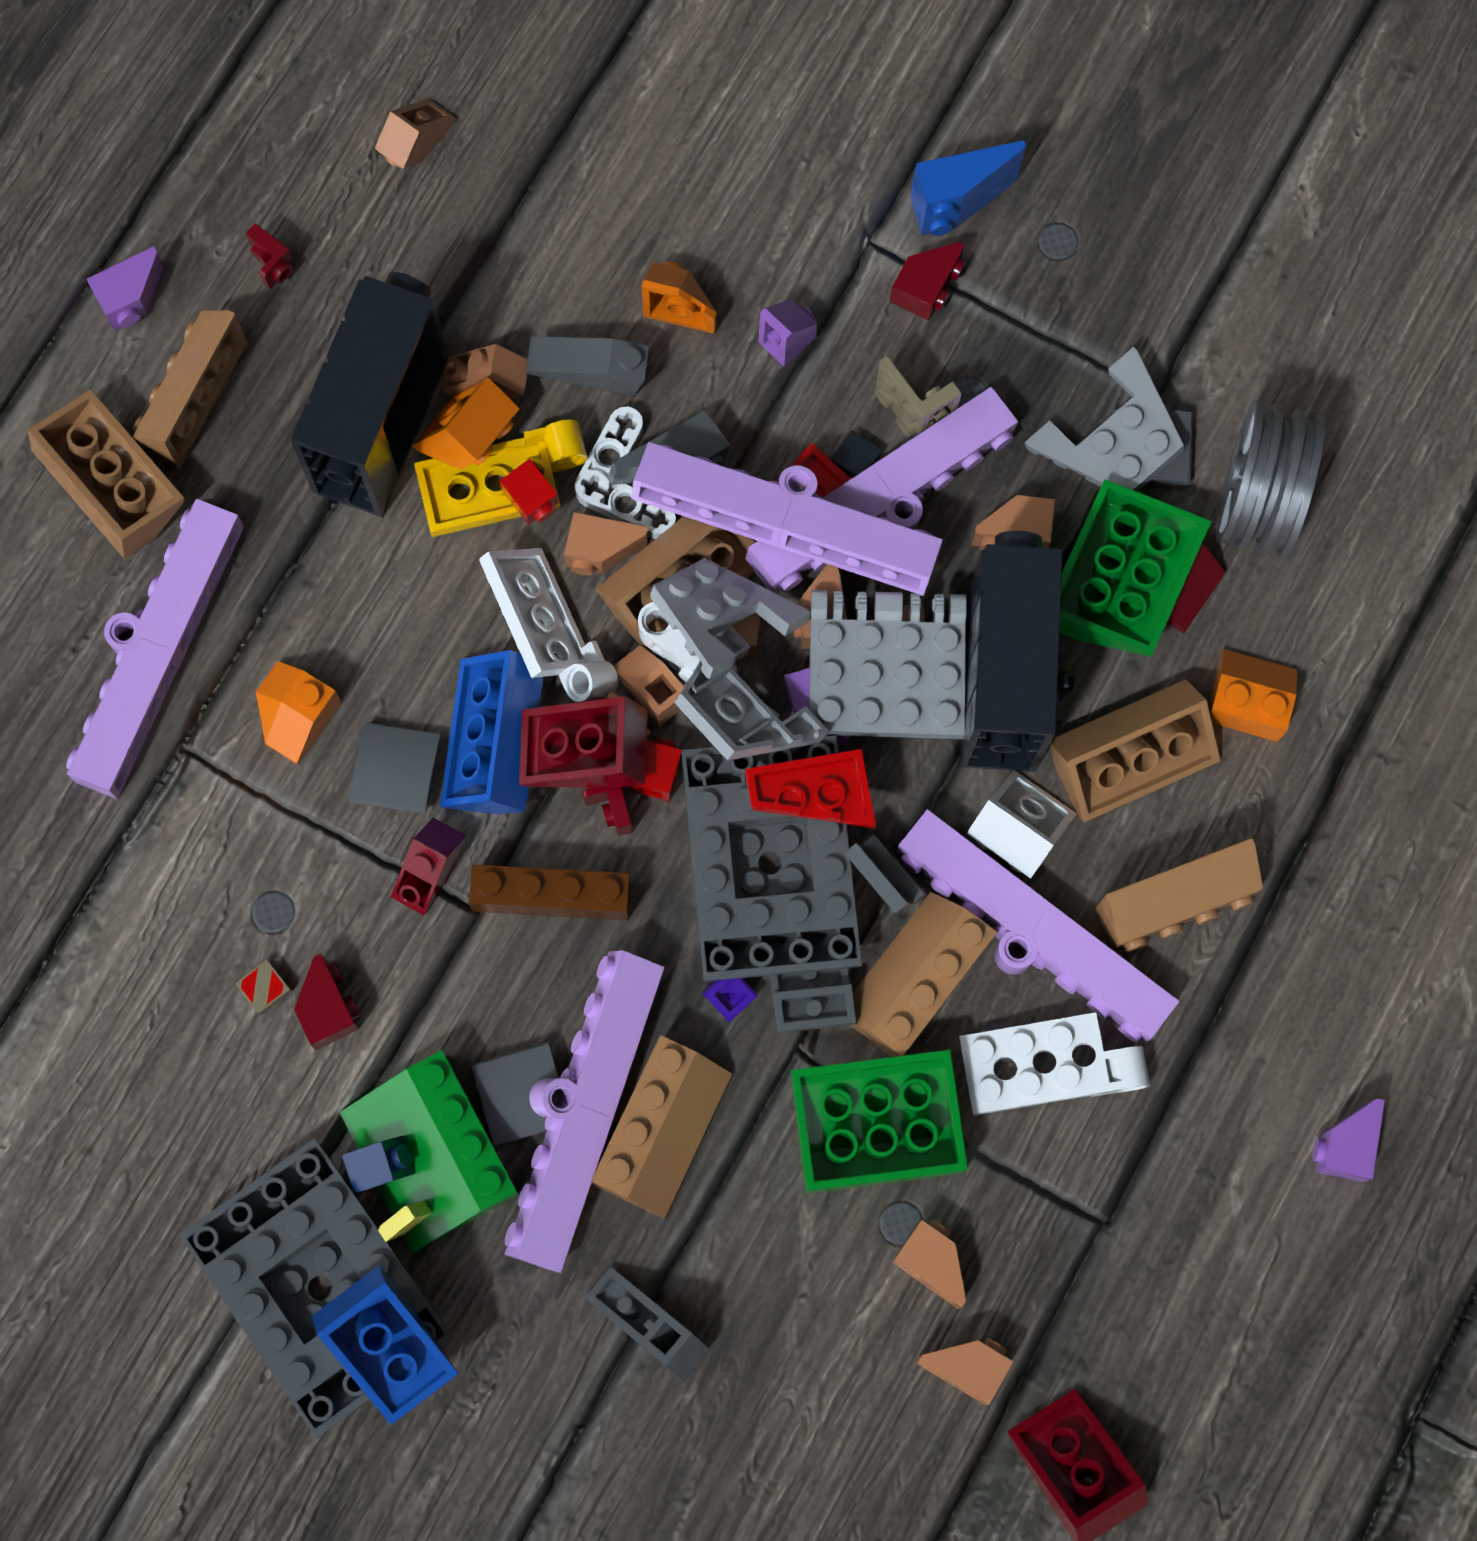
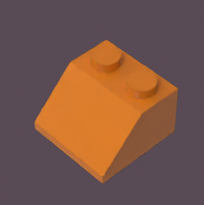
(468, 425)
(1253, 695)

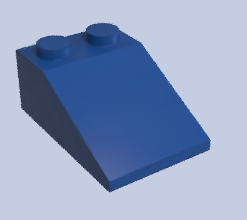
(959, 185)
(383, 1345)

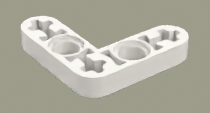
(597, 472)

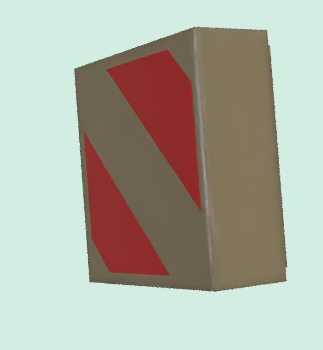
(263, 987)

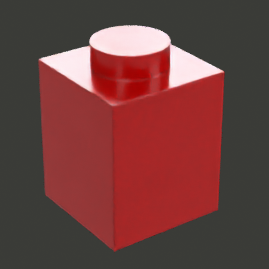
(529, 492)
(661, 769)

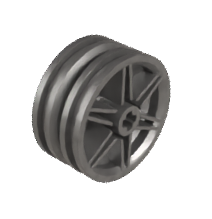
(1271, 478)

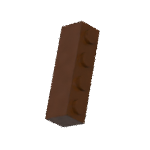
(549, 892)

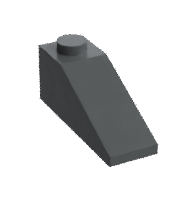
(589, 362)
(693, 437)
(647, 1324)

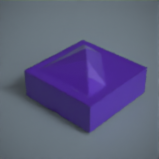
(729, 996)

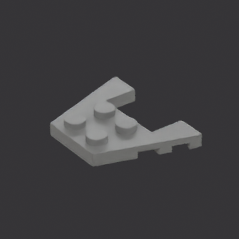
(1129, 444)
(711, 599)
(736, 717)

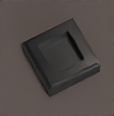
(855, 454)

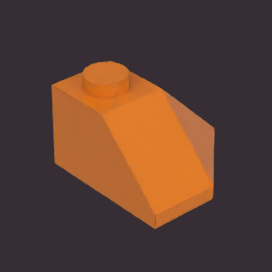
(676, 298)
(294, 710)

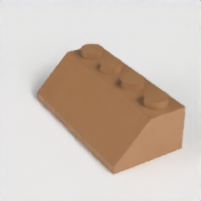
(190, 387)
(105, 473)
(671, 552)
(1135, 750)
(1181, 896)
(918, 973)
(661, 1127)

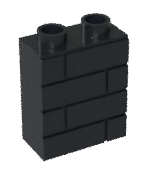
(372, 393)
(1011, 654)

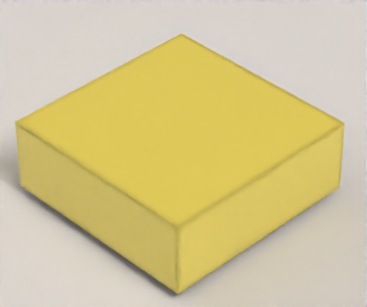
(404, 1220)

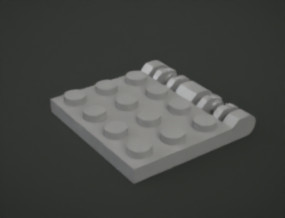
(886, 671)

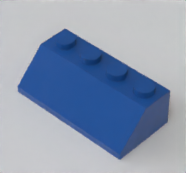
(486, 734)

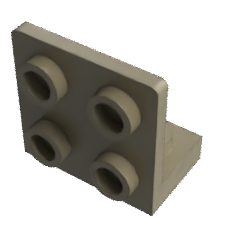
(912, 413)

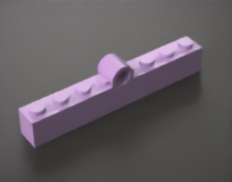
(902, 479)
(786, 516)
(155, 650)
(1037, 927)
(584, 1110)

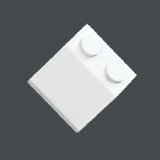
(1021, 824)

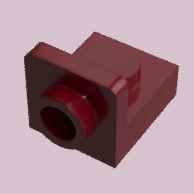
(271, 254)
(614, 811)

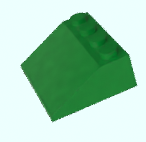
(1127, 570)
(878, 1122)
(449, 1148)

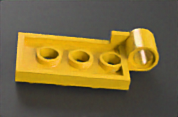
(549, 448)

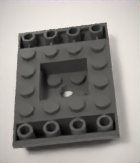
(756, 919)
(267, 1251)

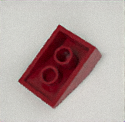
(584, 744)
(1079, 1468)

